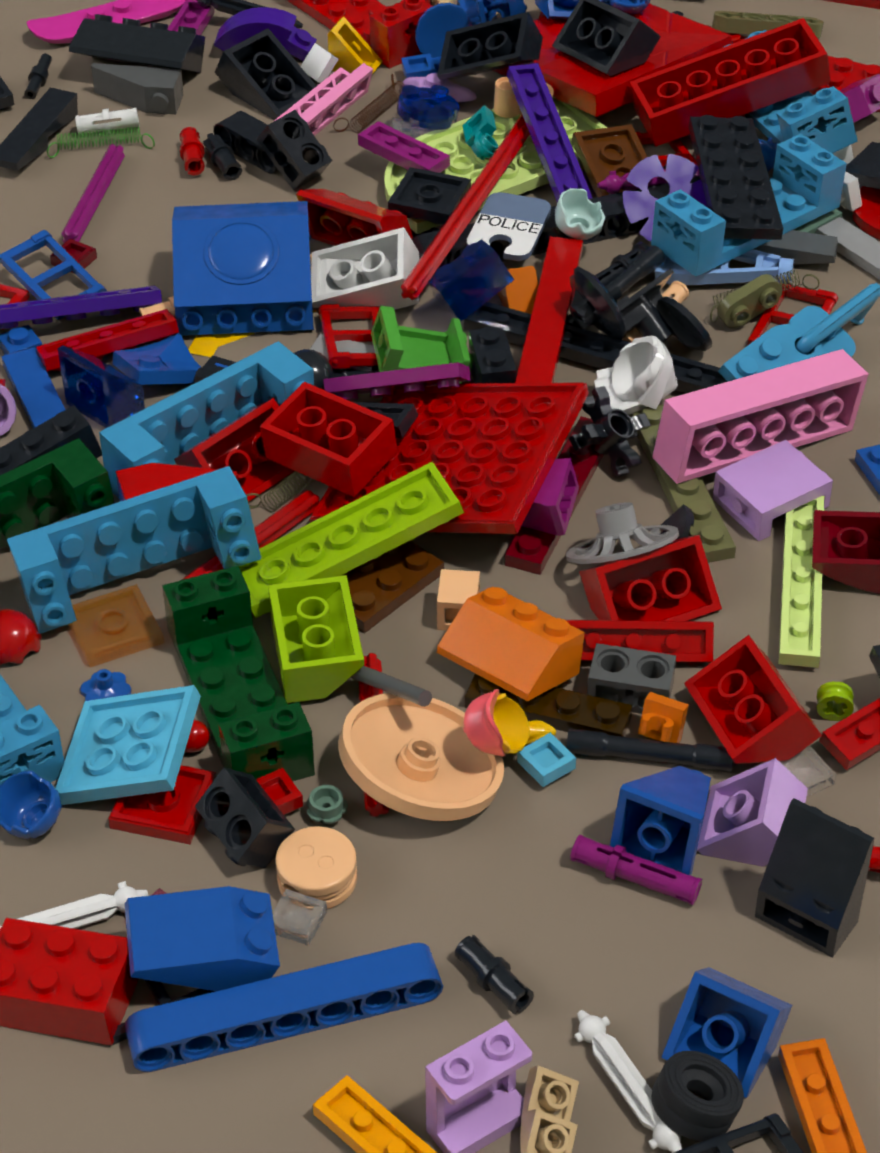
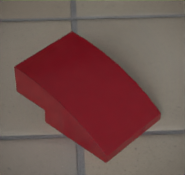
(848, 547)

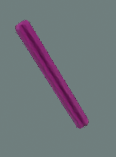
(93, 193)

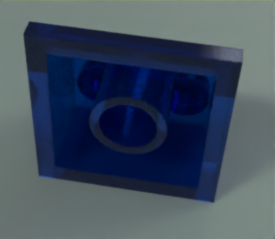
(470, 280)
(98, 388)

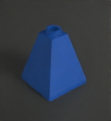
(662, 817)

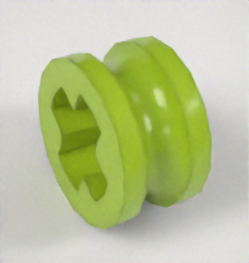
(835, 701)

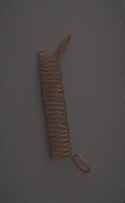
(368, 112)

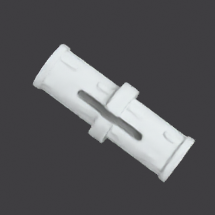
(128, 117)

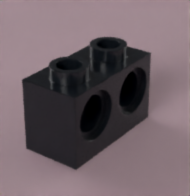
(291, 151)
(243, 818)

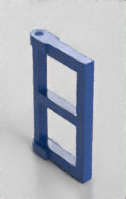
(34, 284)

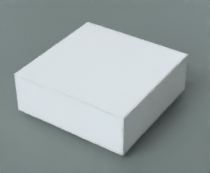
(319, 63)

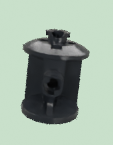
(644, 311)

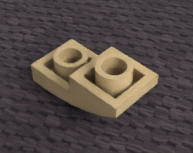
(548, 1112)

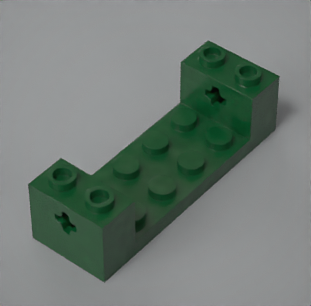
(51, 488)
(238, 689)

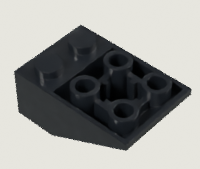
(815, 878)

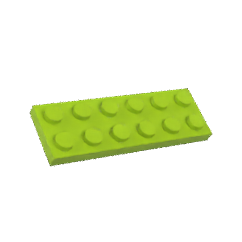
(353, 533)

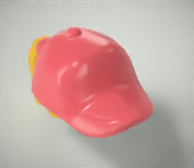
(500, 725)

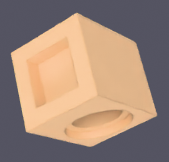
(453, 591)

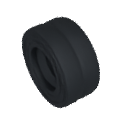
(688, 1113)

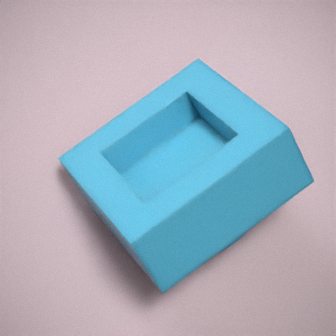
(546, 759)

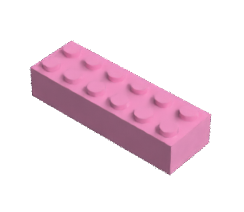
(746, 415)

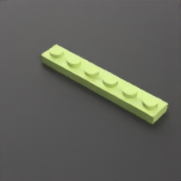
(800, 590)

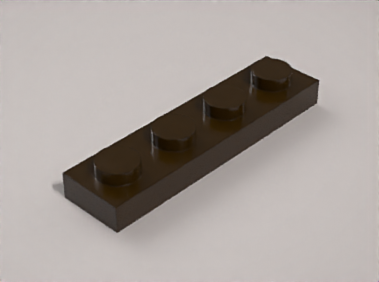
(564, 708)

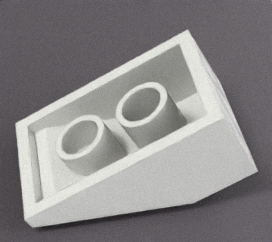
(364, 271)

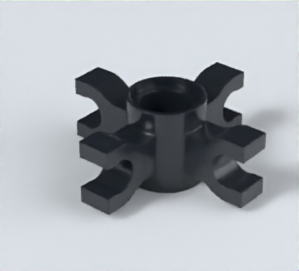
(610, 432)

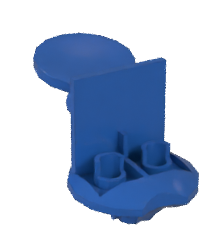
(445, 17)

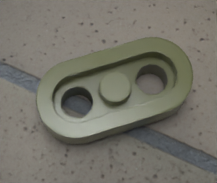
(749, 301)

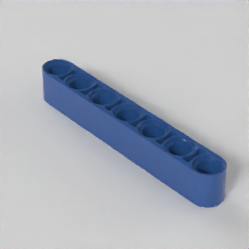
(282, 1007)

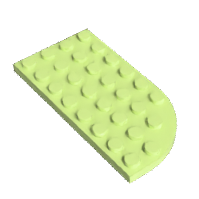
(521, 175)

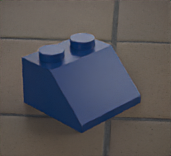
(729, 1023)

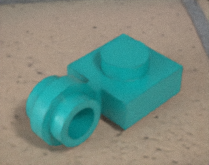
(479, 133)

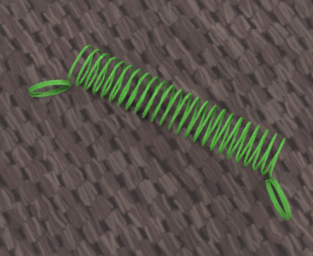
(141, 137)

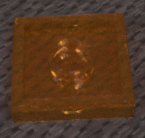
(115, 626)

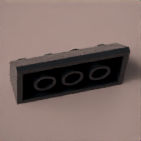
(139, 44)

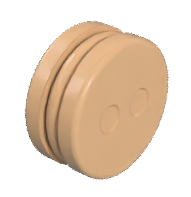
(317, 864)

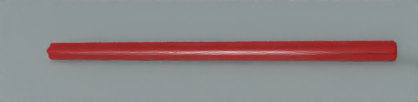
(464, 211)

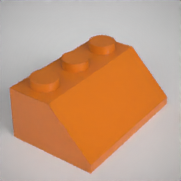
(513, 643)

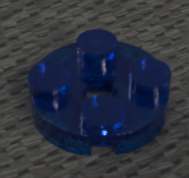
(429, 106)

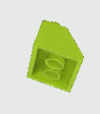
(314, 636)

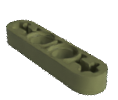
(751, 22)

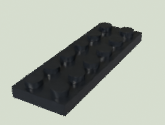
(735, 176)

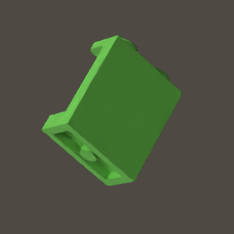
(411, 347)

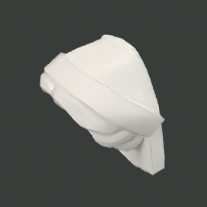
(639, 375)

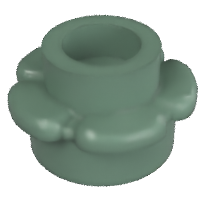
(326, 804)

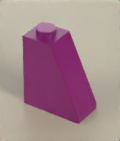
(554, 500)

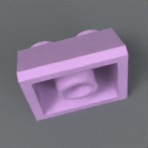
(748, 813)

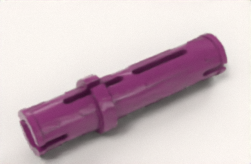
(646, 873)

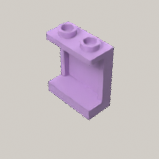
(769, 486)
(475, 1091)

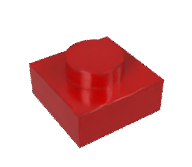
(282, 790)

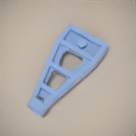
(764, 264)

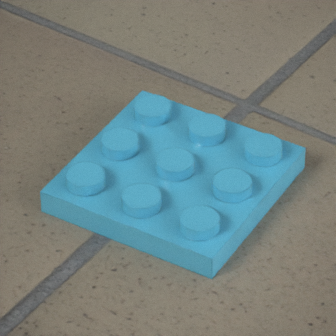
(128, 745)

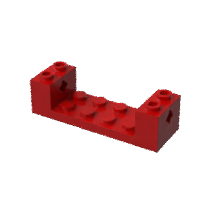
(385, 29)

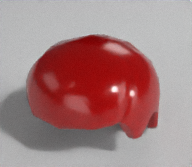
(17, 636)

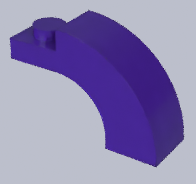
(255, 20)

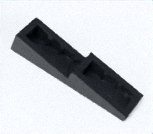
(32, 133)

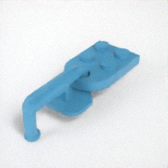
(804, 337)

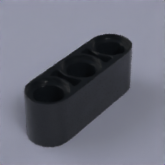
(240, 134)

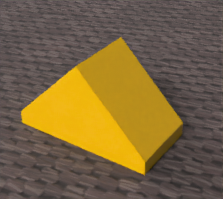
(350, 48)

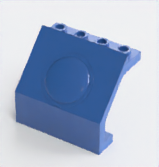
(242, 268)

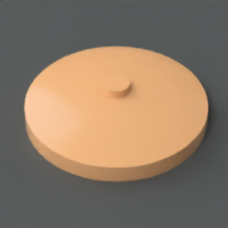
(418, 758)

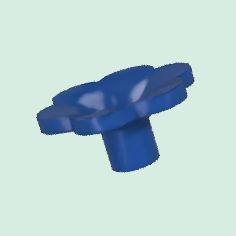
(105, 685)

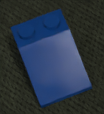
(202, 937)

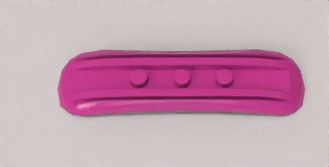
(64, 27)

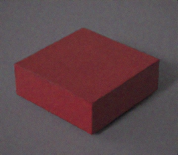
(80, 252)

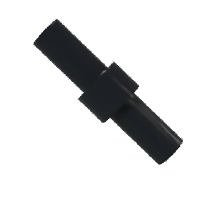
(38, 76)

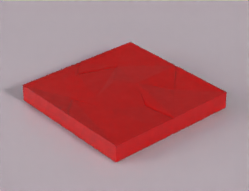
(600, 93)

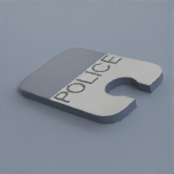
(511, 219)

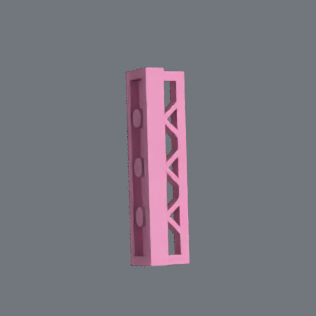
(334, 97)

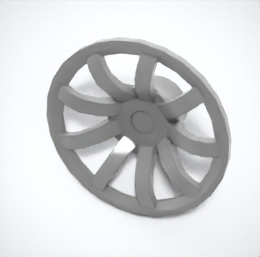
(620, 523)

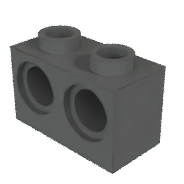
(630, 675)

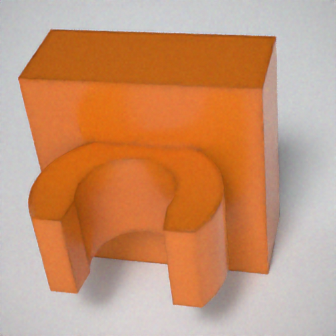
(663, 718)

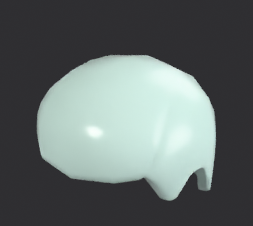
(578, 215)

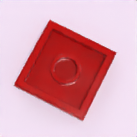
(167, 813)

